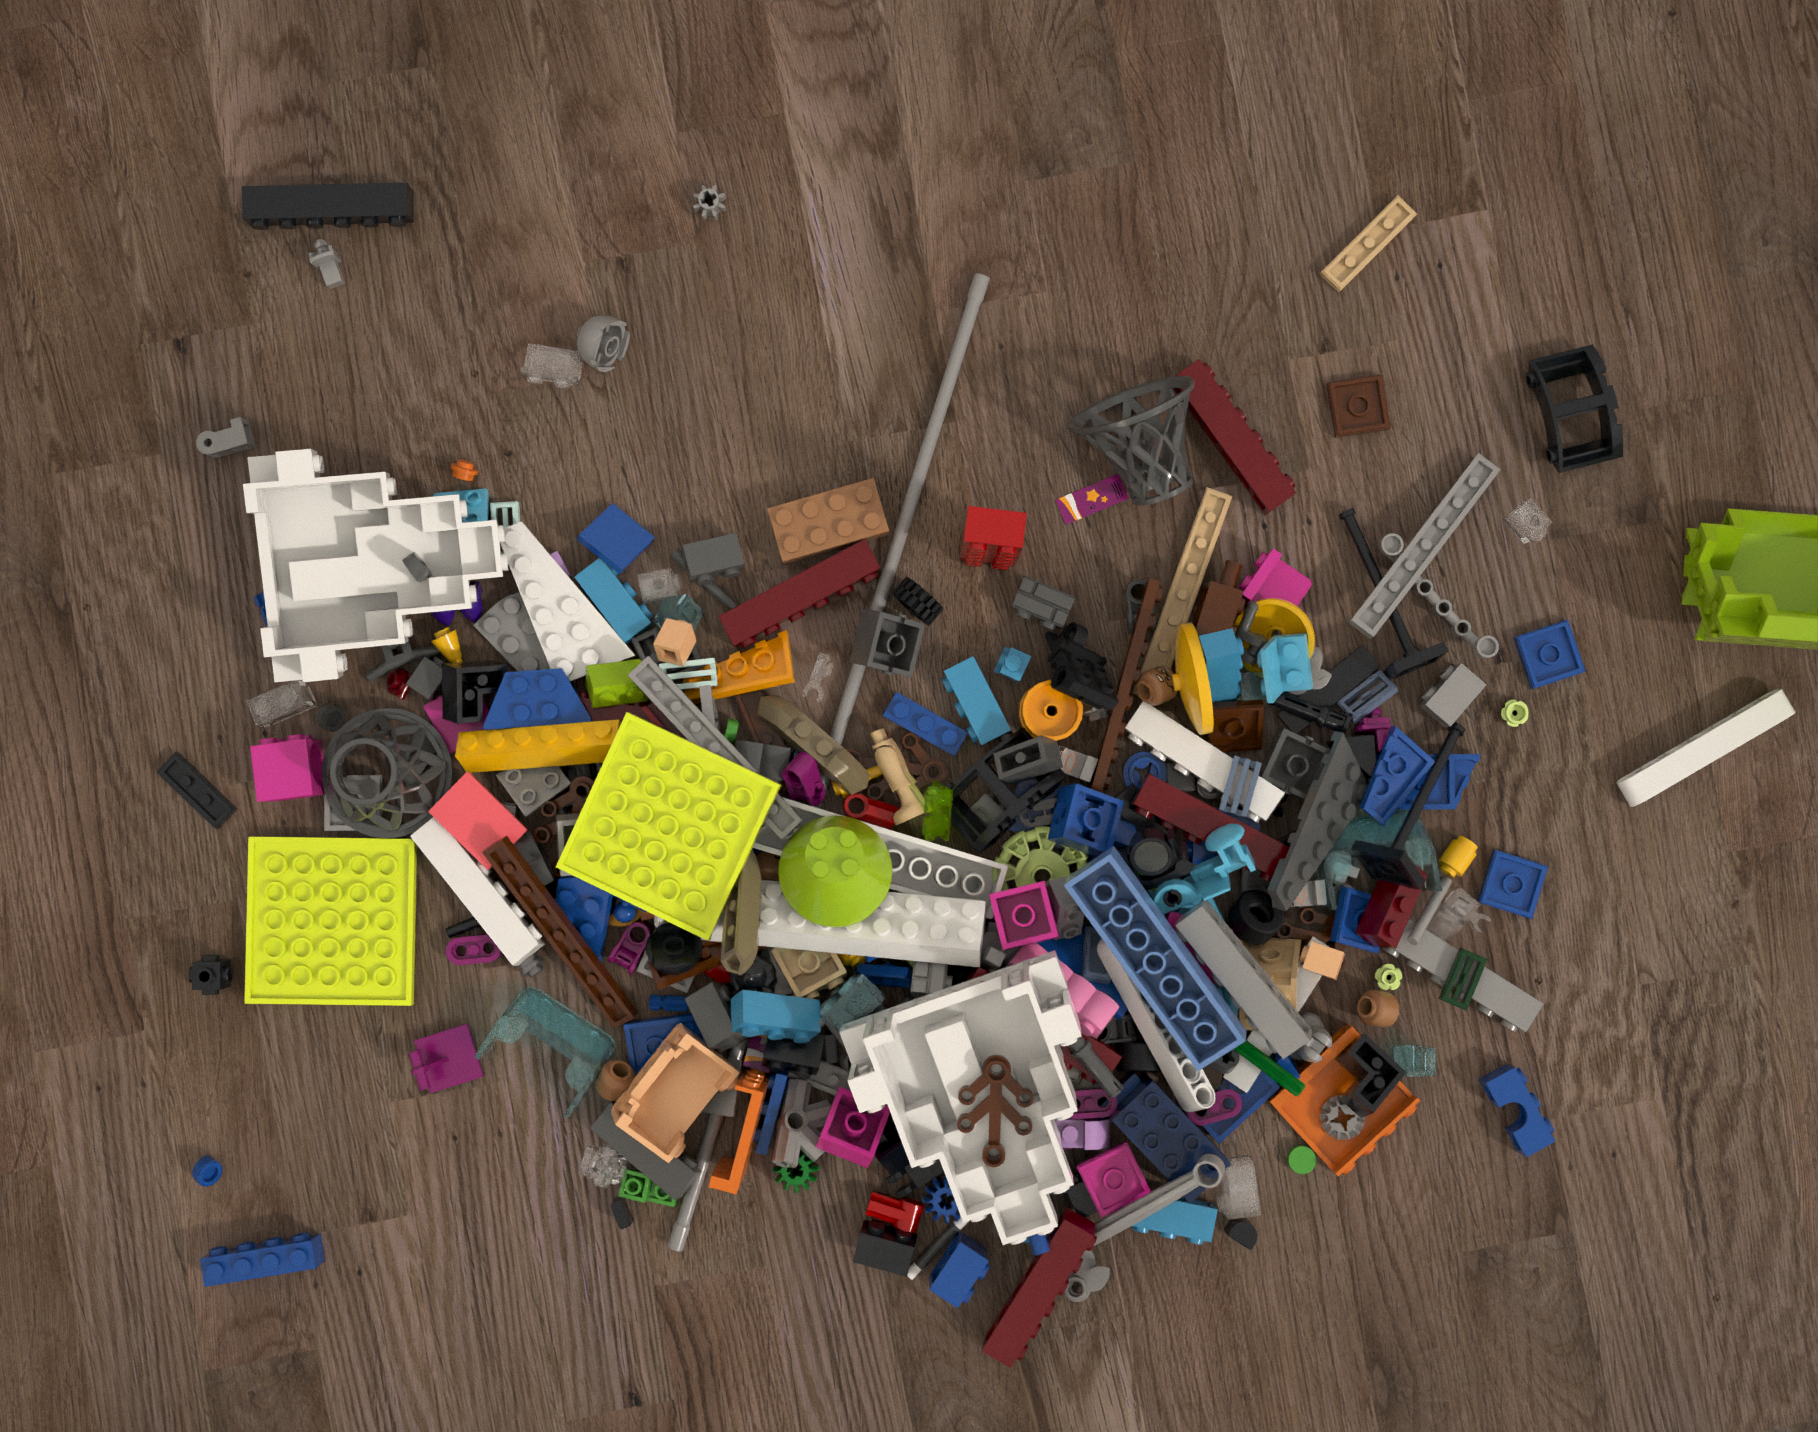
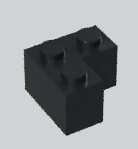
(464, 688)
(1374, 1074)

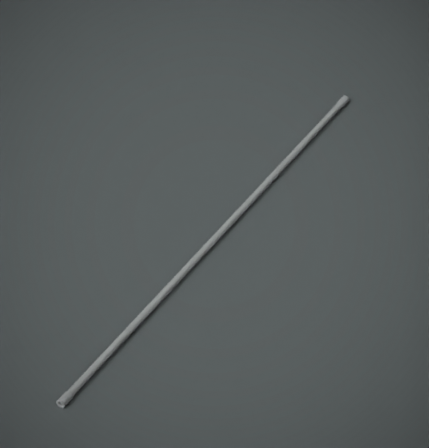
(974, 299)

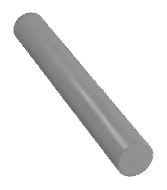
(1428, 912)

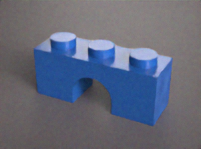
(1530, 1130)

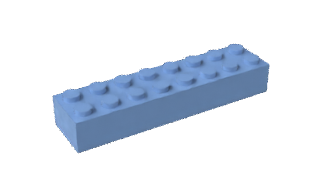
(1155, 958)

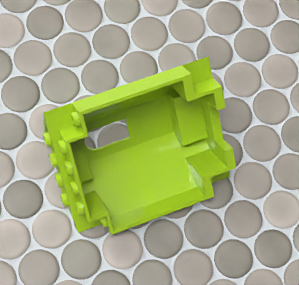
(1755, 579)

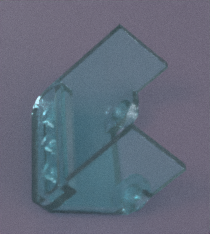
(1418, 847)
(561, 1030)

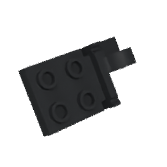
(1078, 669)

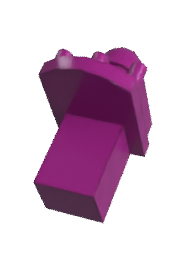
(1376, 726)

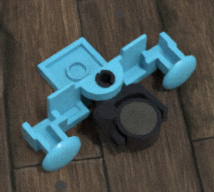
(1152, 855)

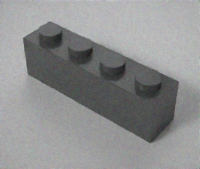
(671, 1177)

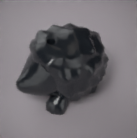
(759, 977)

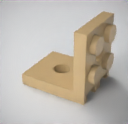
(1281, 969)

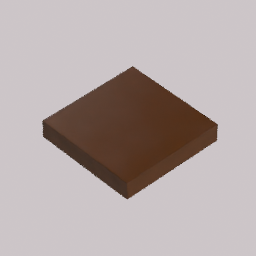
(1358, 406)
(1237, 725)

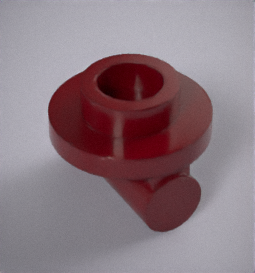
(397, 682)

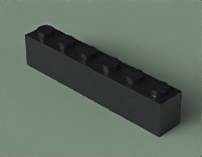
(328, 205)

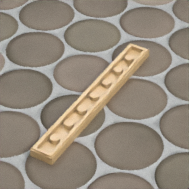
(1187, 579)

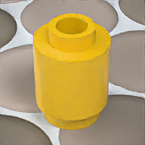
(1457, 857)

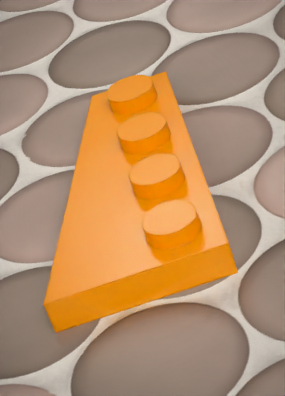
(756, 669)

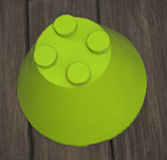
(835, 871)

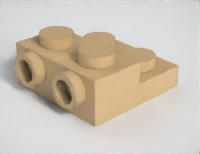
(809, 971)

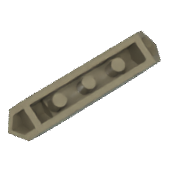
(810, 738)
(742, 920)

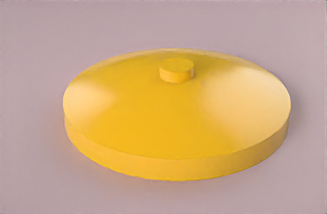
(1192, 679)

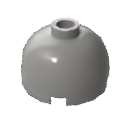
(602, 341)

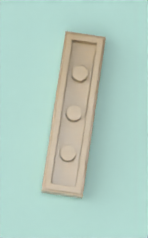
(1368, 243)

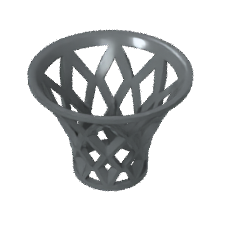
(1151, 462)
(338, 751)

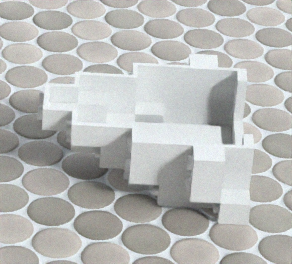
(337, 564)
(935, 1045)

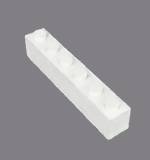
(1200, 759)
(479, 893)

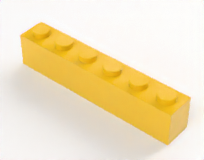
(536, 746)

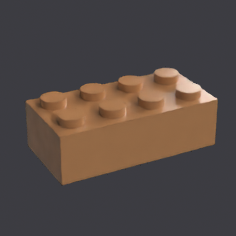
(828, 521)

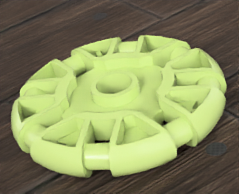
(1036, 858)

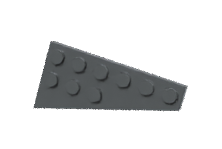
(1323, 817)

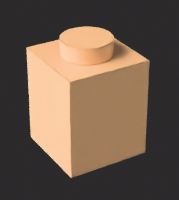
(674, 642)
(1322, 960)

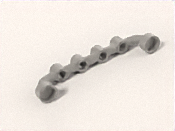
(1484, 647)

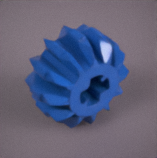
(935, 1200)

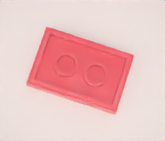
(476, 817)

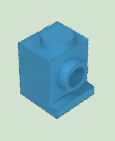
(1012, 664)

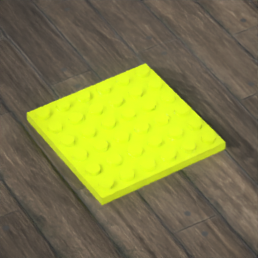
(668, 826)
(330, 921)

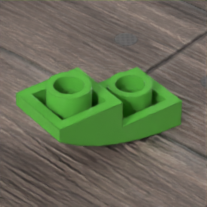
(640, 1188)

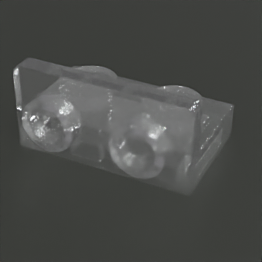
(552, 365)

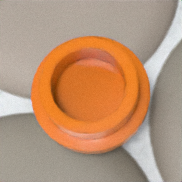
(463, 470)

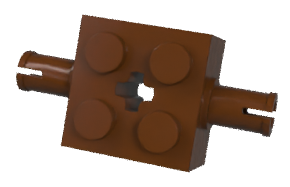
(1220, 602)

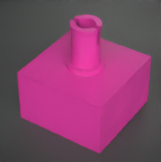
(1024, 915)
(852, 1133)

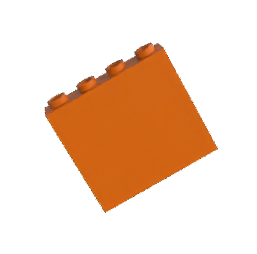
(1330, 1079)
(729, 1171)

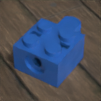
(1089, 821)

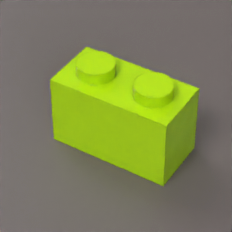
(610, 684)

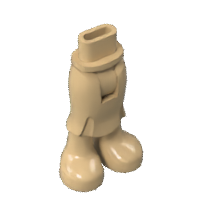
(898, 777)

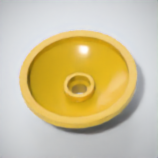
(1280, 616)

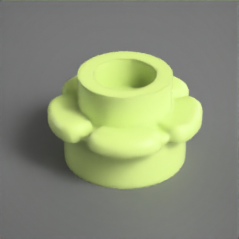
(1522, 713)
(1382, 972)

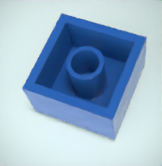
(959, 1269)

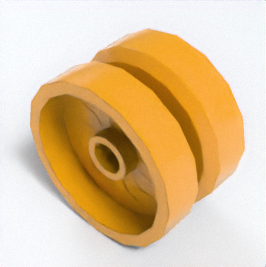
(1034, 717)

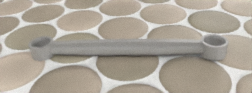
(1158, 1199)

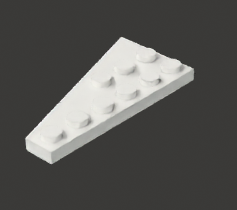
(562, 616)

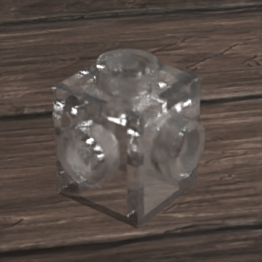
(603, 1165)

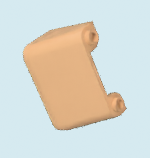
(672, 1092)

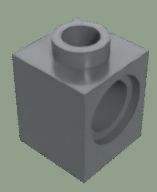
(427, 677)

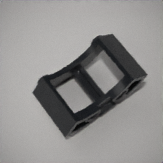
(1566, 364)
(969, 824)

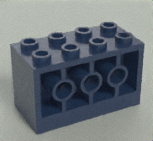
(1165, 1133)

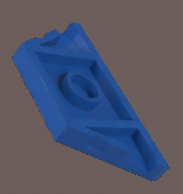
(536, 700)
(1449, 785)
(586, 909)

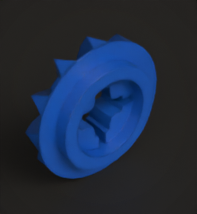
(1141, 760)

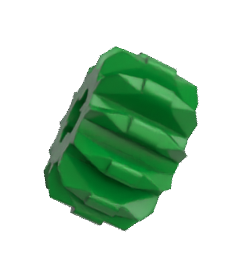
(800, 1177)

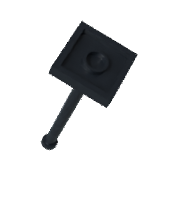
(1413, 657)
(1392, 862)

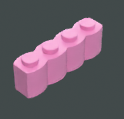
(1091, 1005)

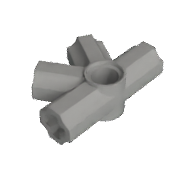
(807, 1120)

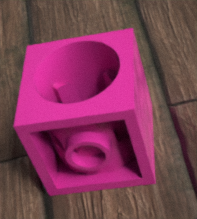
(287, 768)

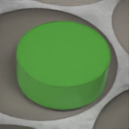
(731, 730)
(1301, 1159)

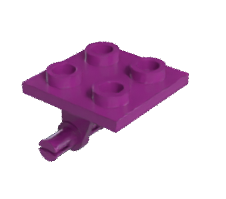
(445, 1059)

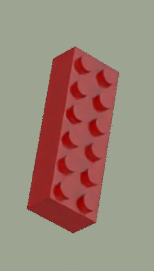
(992, 537)

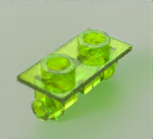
(939, 805)

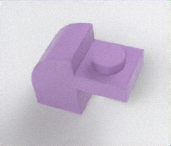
(1085, 1133)

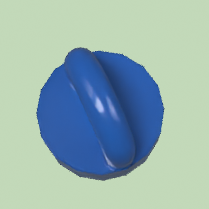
(207, 1171)

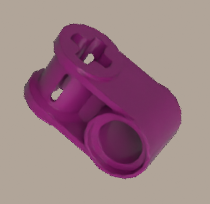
(804, 779)
(629, 950)

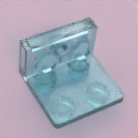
(857, 1000)

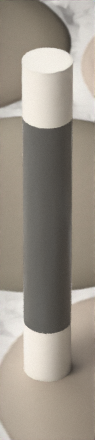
(935, 1247)

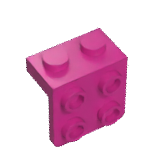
(1274, 580)

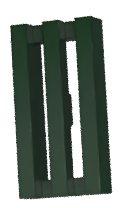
(1444, 996)

